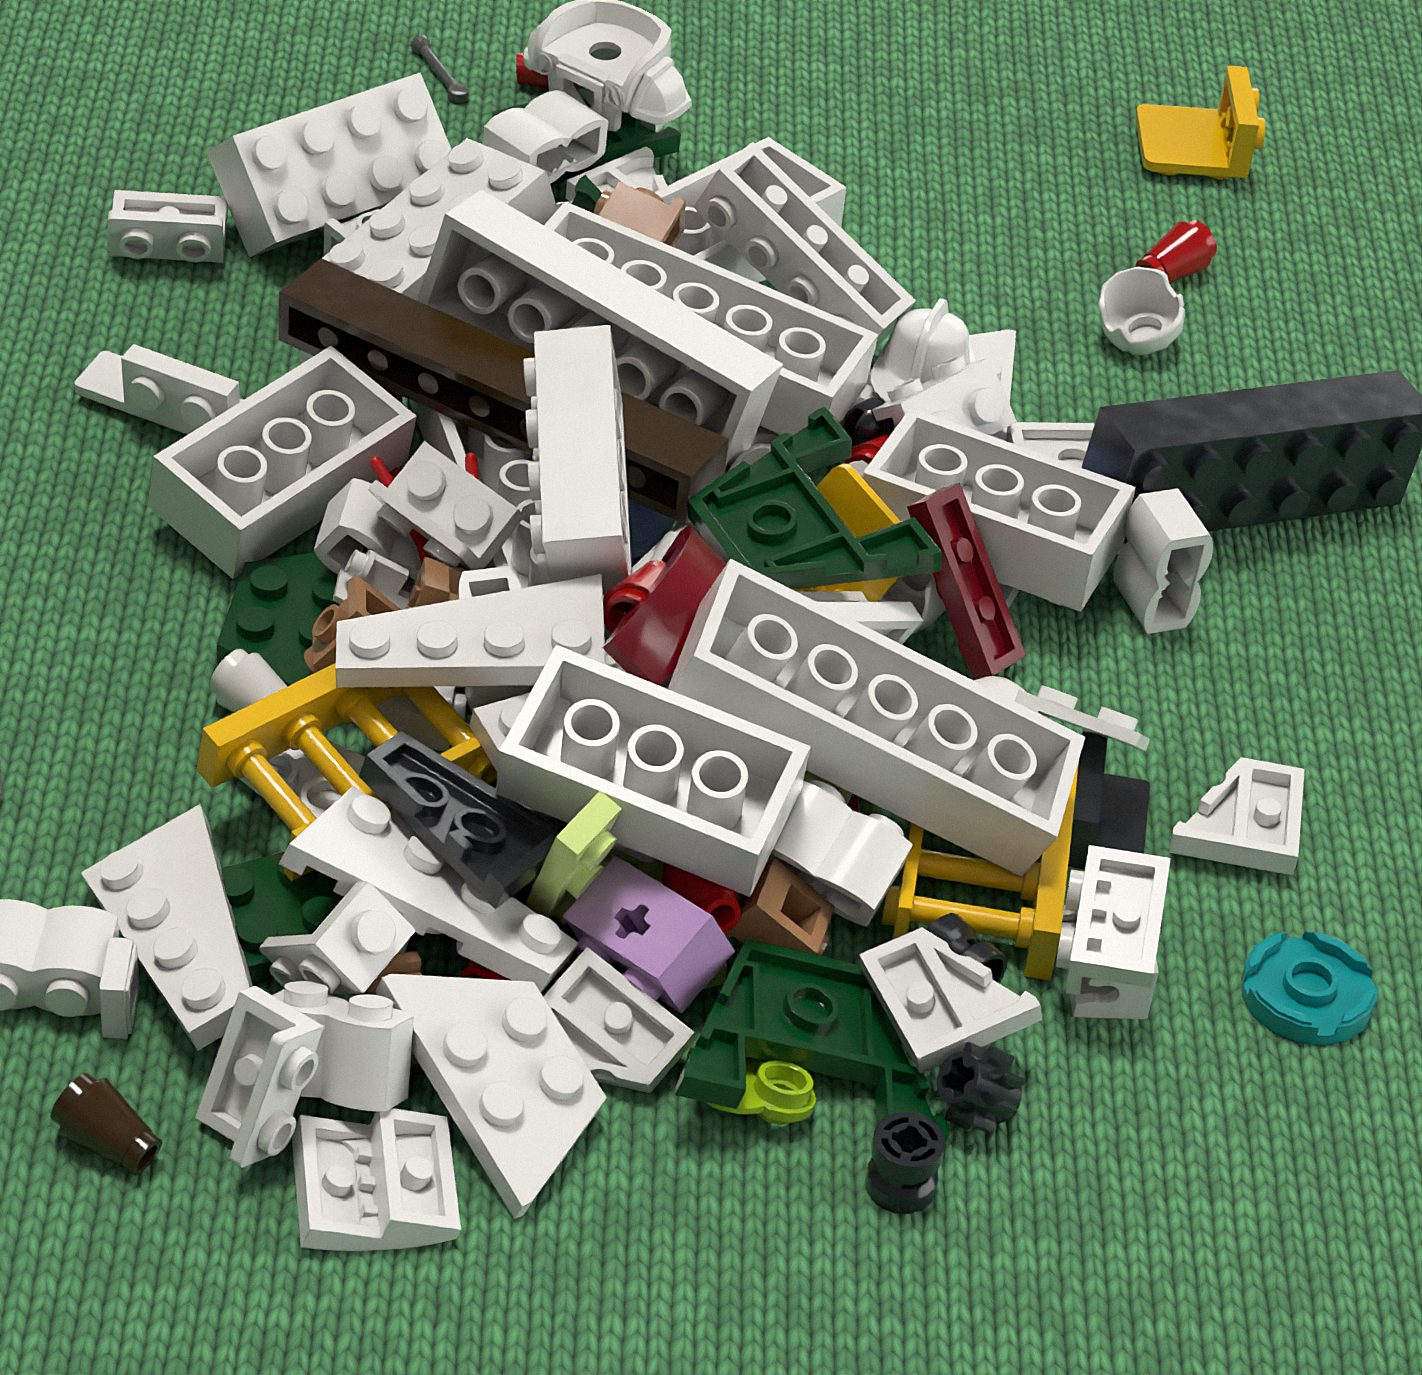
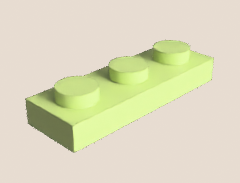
(574, 859)

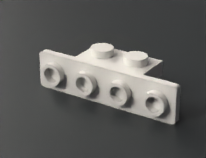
(158, 388)

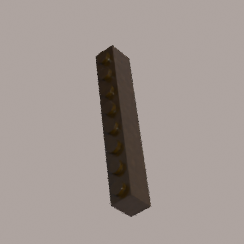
(480, 378)

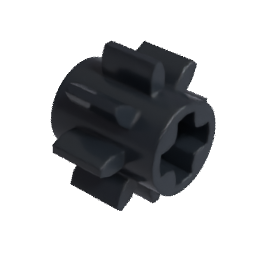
(979, 1087)

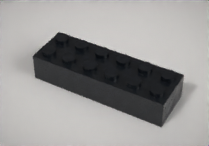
(1268, 448)

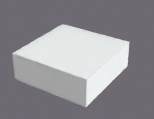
(119, 988)

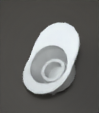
(917, 345)

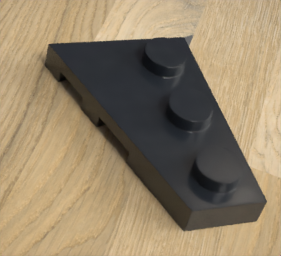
(476, 831)

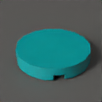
(1309, 988)

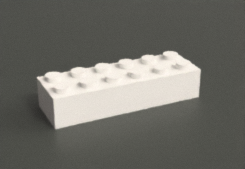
(525, 279)
(820, 353)
(882, 718)

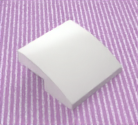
(375, 1182)

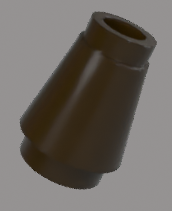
(104, 1123)

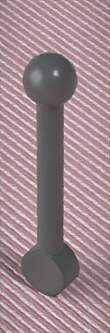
(457, 92)

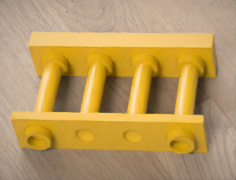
(296, 721)
(1043, 884)

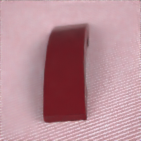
(655, 631)

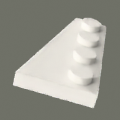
(179, 915)

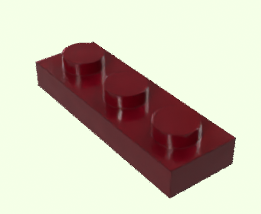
(968, 583)

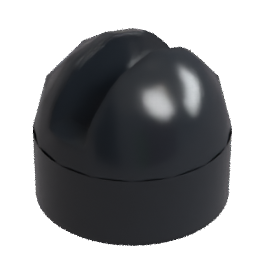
(862, 424)

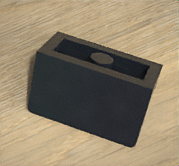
(1107, 807)

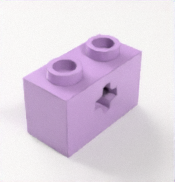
(649, 934)

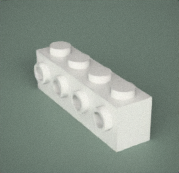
(799, 244)

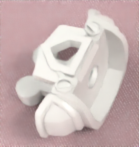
(615, 54)

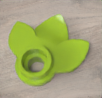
(775, 1092)

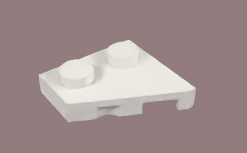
(942, 998)
(616, 1025)

